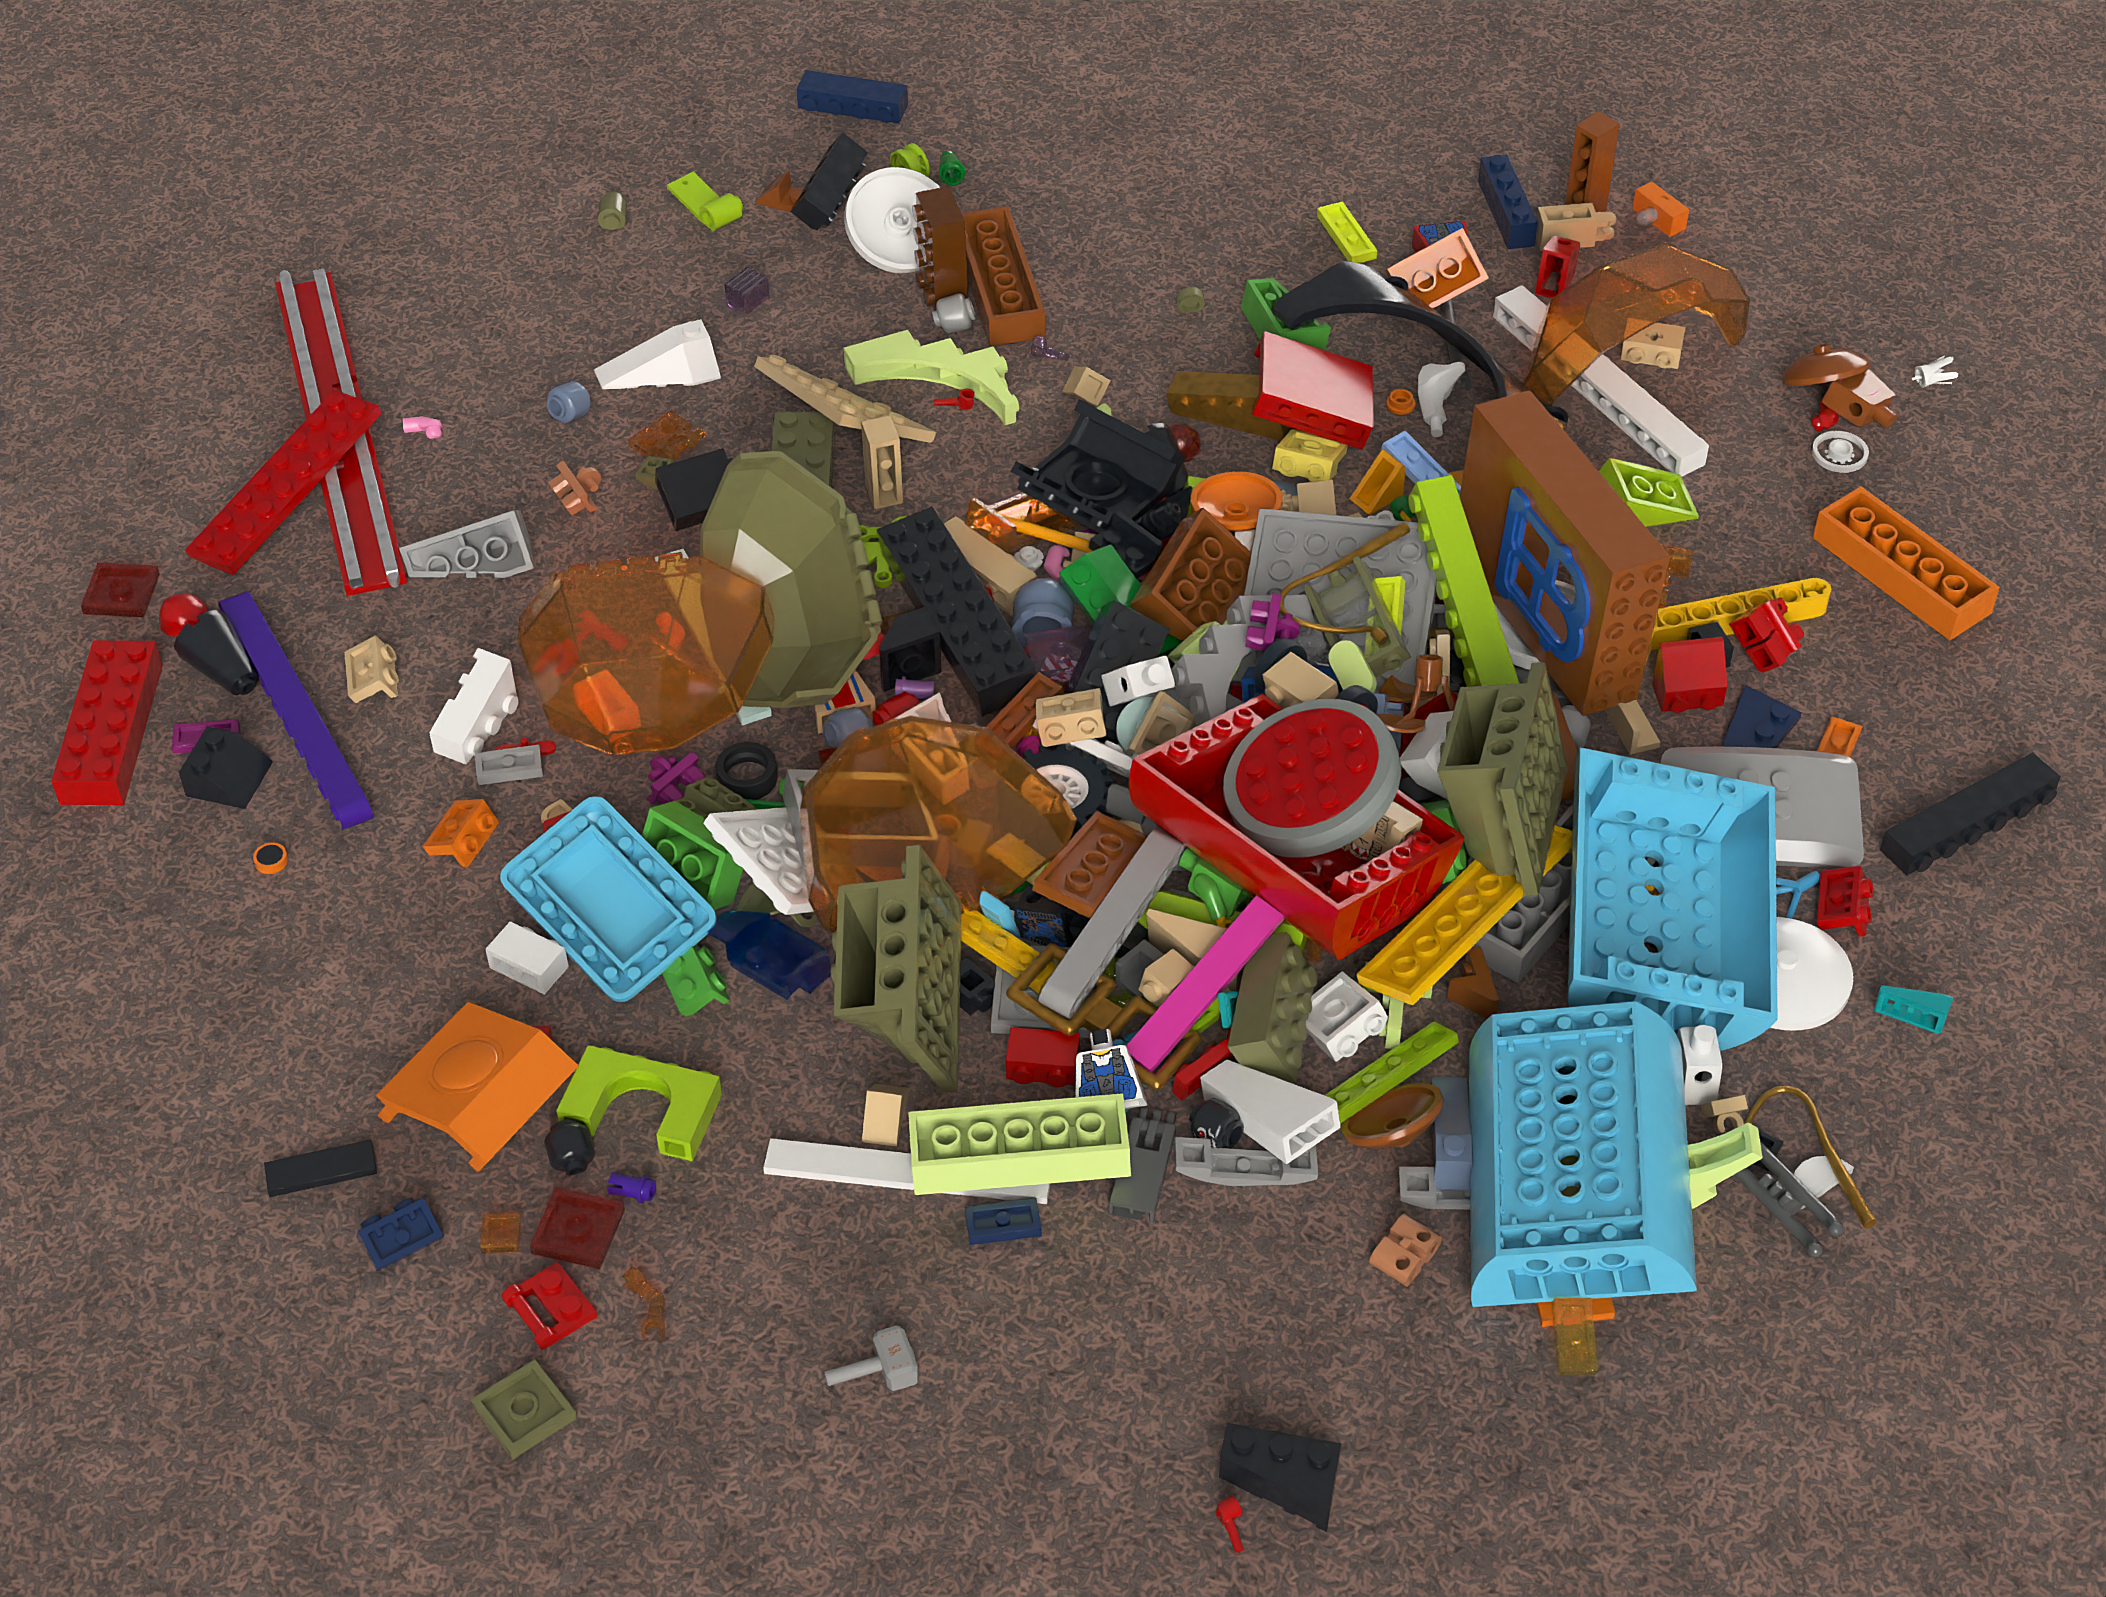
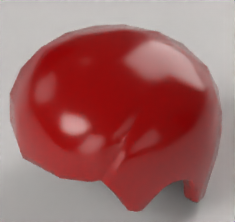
(179, 611)

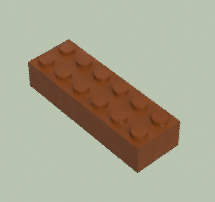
(1001, 278)

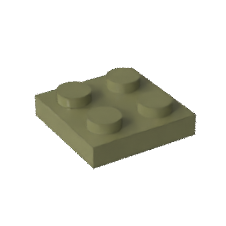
(523, 1409)

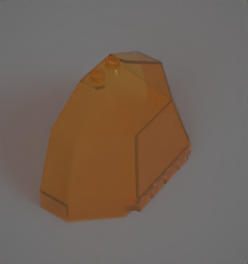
(1622, 301)
(644, 649)
(935, 786)

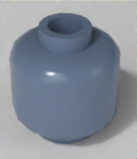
(568, 401)
(843, 723)

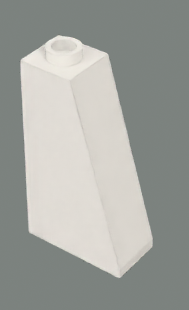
(1273, 1111)

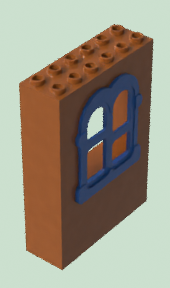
(1542, 502)

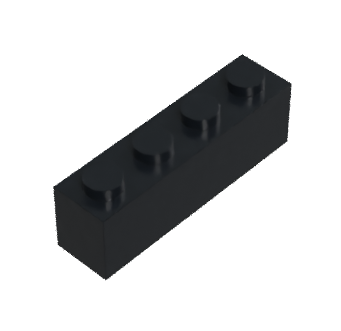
(829, 182)

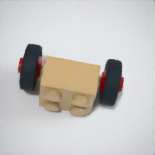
(1291, 680)

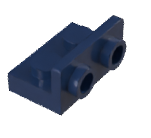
(399, 1233)

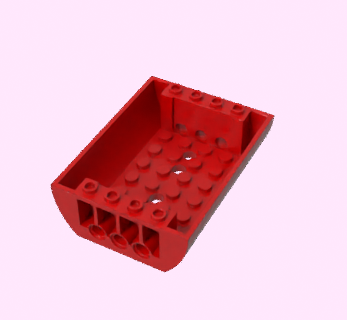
(1184, 795)

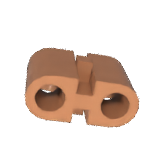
(1405, 1249)

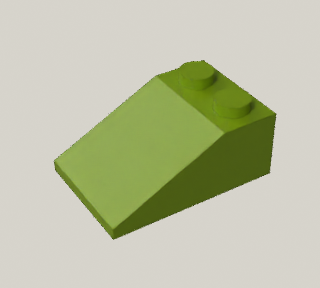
(1650, 492)

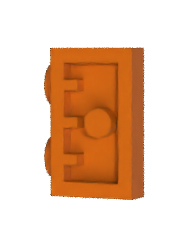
(462, 831)

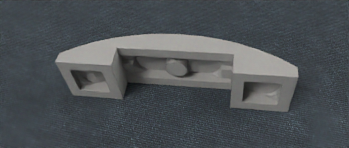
(1239, 1166)
(1420, 1190)

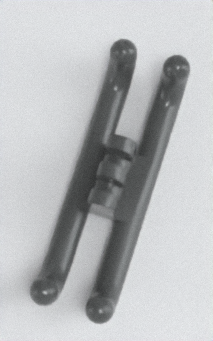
(1785, 1197)

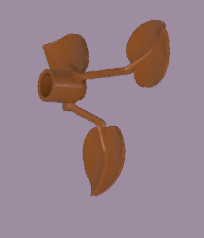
(1427, 680)

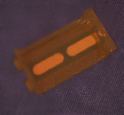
(1002, 532)

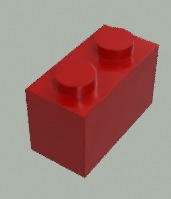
(1042, 1056)

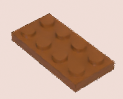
(1089, 864)

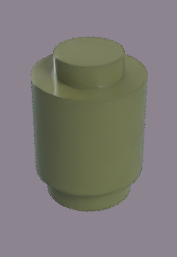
(612, 211)

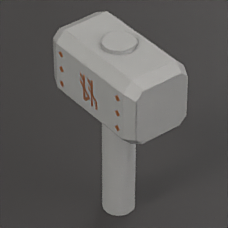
(893, 1358)

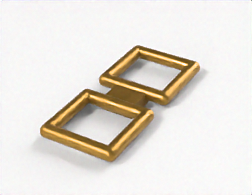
(1098, 1014)

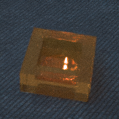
(500, 1233)

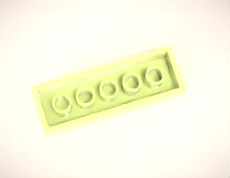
(1019, 1144)

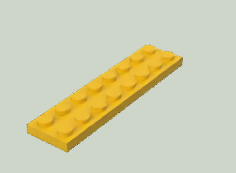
(1449, 928)

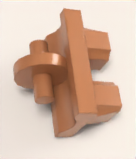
(585, 481)

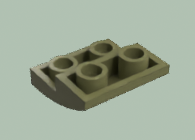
(710, 796)

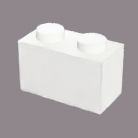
(527, 957)

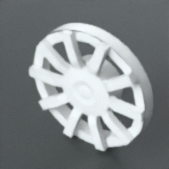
(1840, 451)

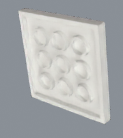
(767, 851)

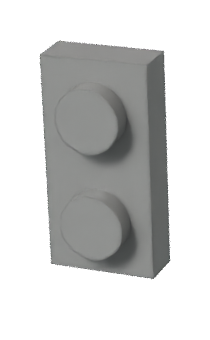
(508, 764)

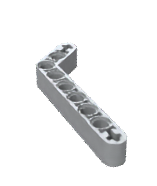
(1112, 922)

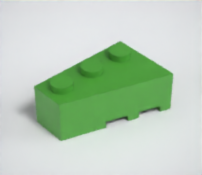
(1258, 304)

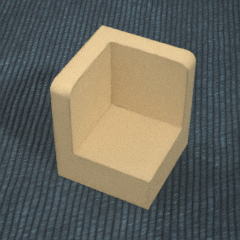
(1086, 385)

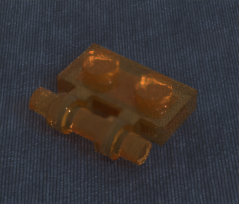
(660, 435)

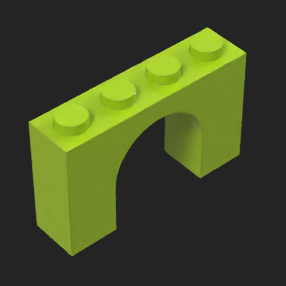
(608, 1073)

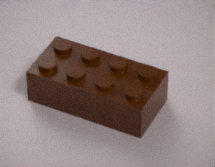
(940, 245)

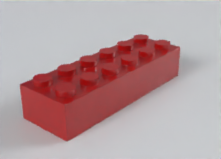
(107, 723)

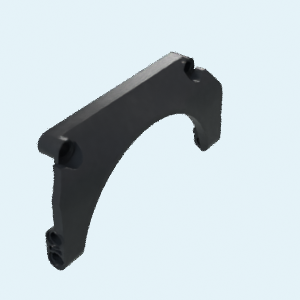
(1361, 289)

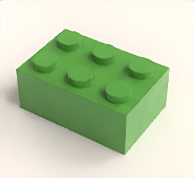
(693, 852)

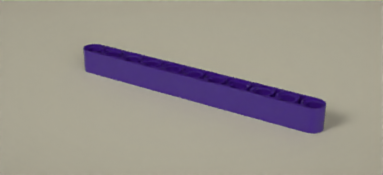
(298, 712)

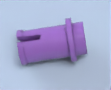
(921, 689)

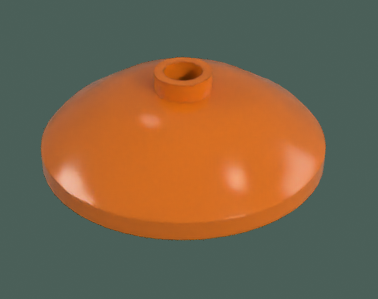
(1236, 498)

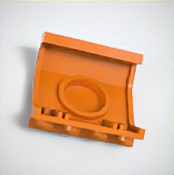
(478, 1080)

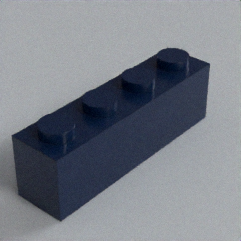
(852, 96)
(1507, 202)

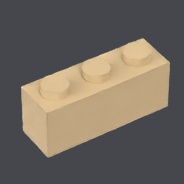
(882, 462)

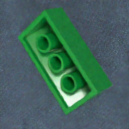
(1100, 579)

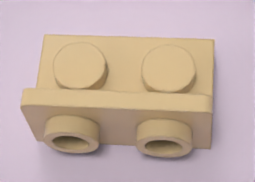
(371, 669)
(1070, 717)

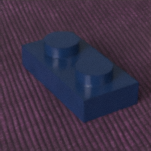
(1003, 1221)

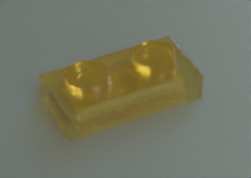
(1574, 1336)

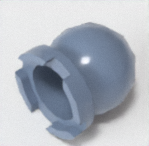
(1041, 607)

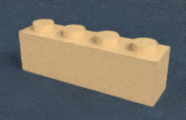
(991, 564)

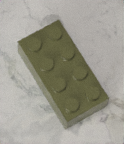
(807, 440)
(1273, 1009)

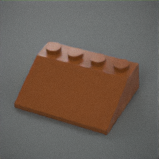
(1194, 577)

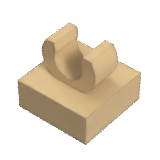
(1725, 1109)

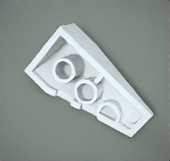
(672, 357)

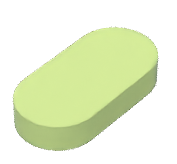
(1351, 666)

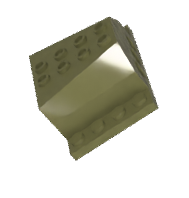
(1506, 774)
(902, 965)

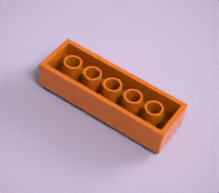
(1905, 563)

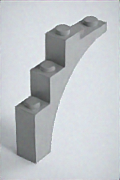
(1222, 647)

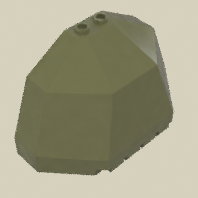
(805, 549)

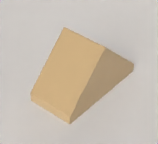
(884, 1114)

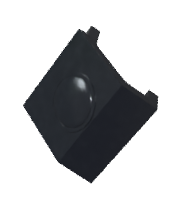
(1102, 471)

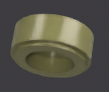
(1190, 300)

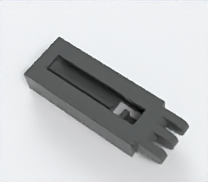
(1142, 1190)

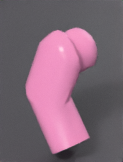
(423, 423)
(1054, 559)

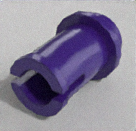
(632, 1186)

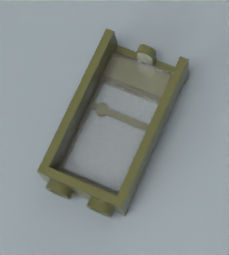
(1359, 603)

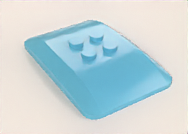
(608, 899)

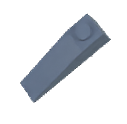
(1452, 1135)

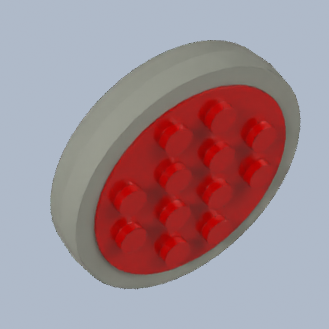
(1312, 777)

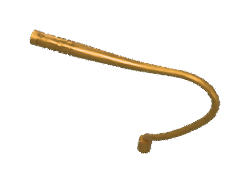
(1363, 551)
(1841, 1173)

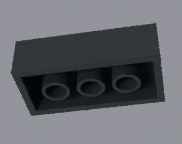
(1115, 641)

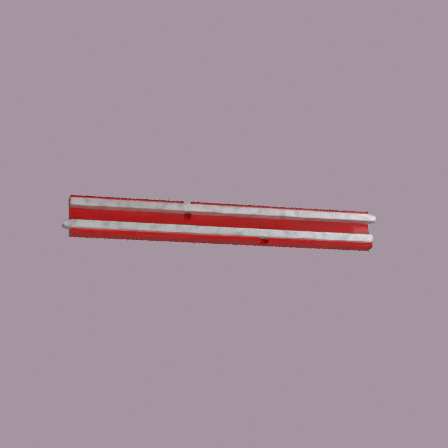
(354, 486)

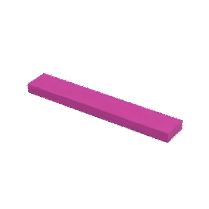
(1204, 983)

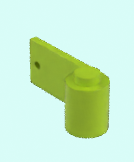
(705, 203)

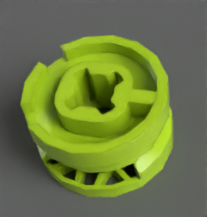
(910, 159)

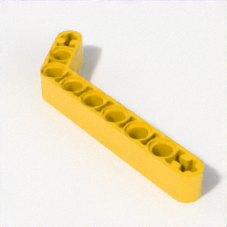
(1803, 598)

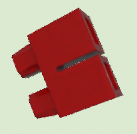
(1767, 634)

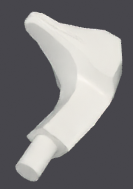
(1434, 386)

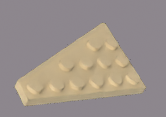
(837, 403)

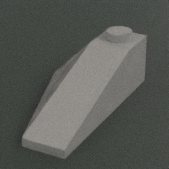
(489, 546)

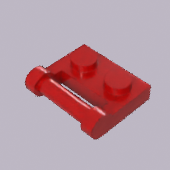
(559, 1298)

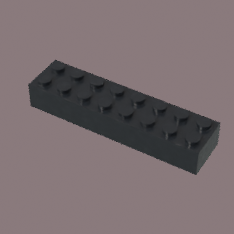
(970, 624)

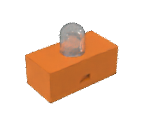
(1660, 209)

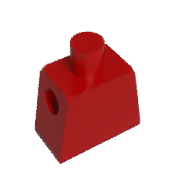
(1558, 256)

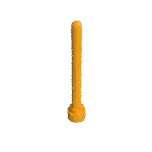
(1050, 534)

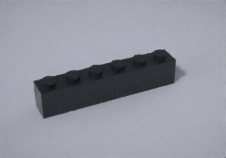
(1970, 814)

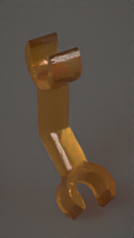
(637, 1284)

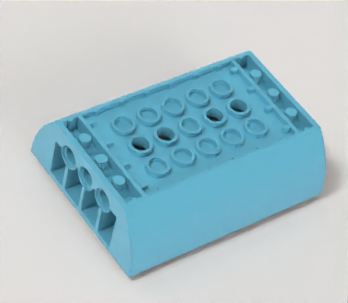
(1712, 904)
(1627, 1127)

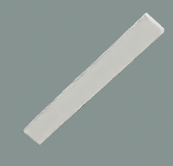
(868, 1168)

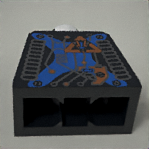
(1041, 918)

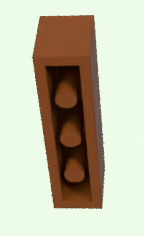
(1592, 161)

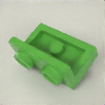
(695, 980)

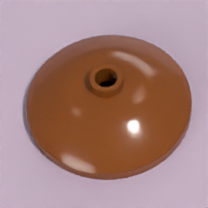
(1825, 365)
(1394, 1117)

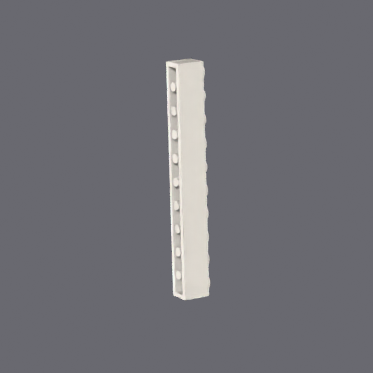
(1613, 392)

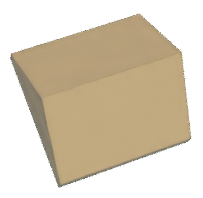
(1160, 723)

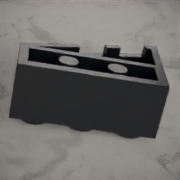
(1282, 1468)

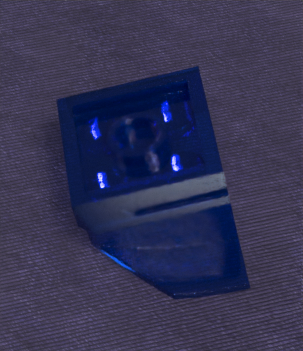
(772, 952)

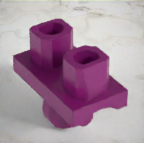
(1268, 613)
(669, 777)

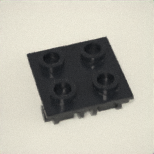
(1166, 515)

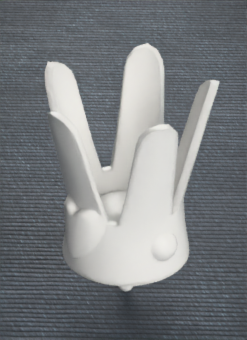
(1931, 374)

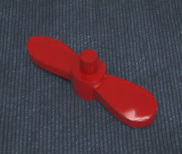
(546, 747)

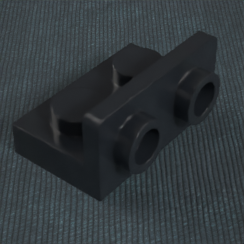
(1131, 542)

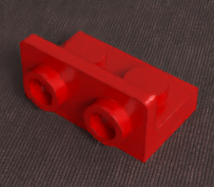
(1845, 899)

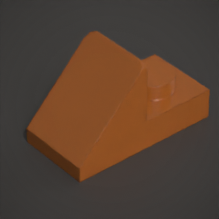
(780, 193)
(1475, 987)

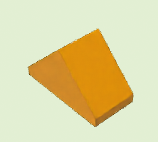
(1380, 484)

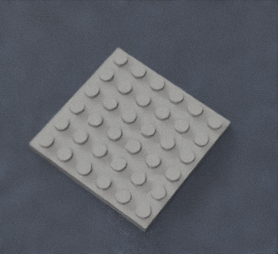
(1300, 543)

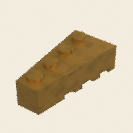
(1221, 401)

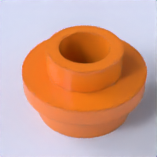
(1400, 402)

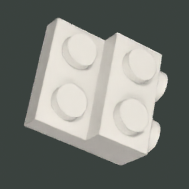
(1344, 1017)

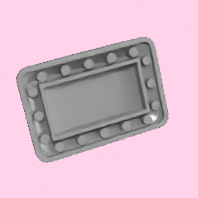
(1814, 798)

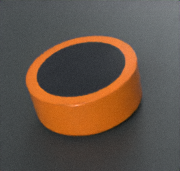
(270, 858)

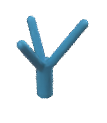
(1796, 888)

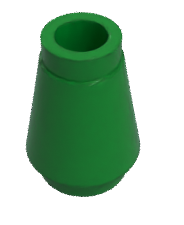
(951, 169)

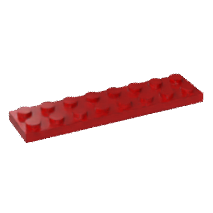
(283, 482)

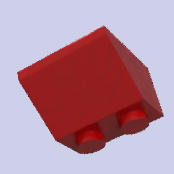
(1690, 675)

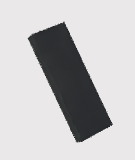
(320, 1168)

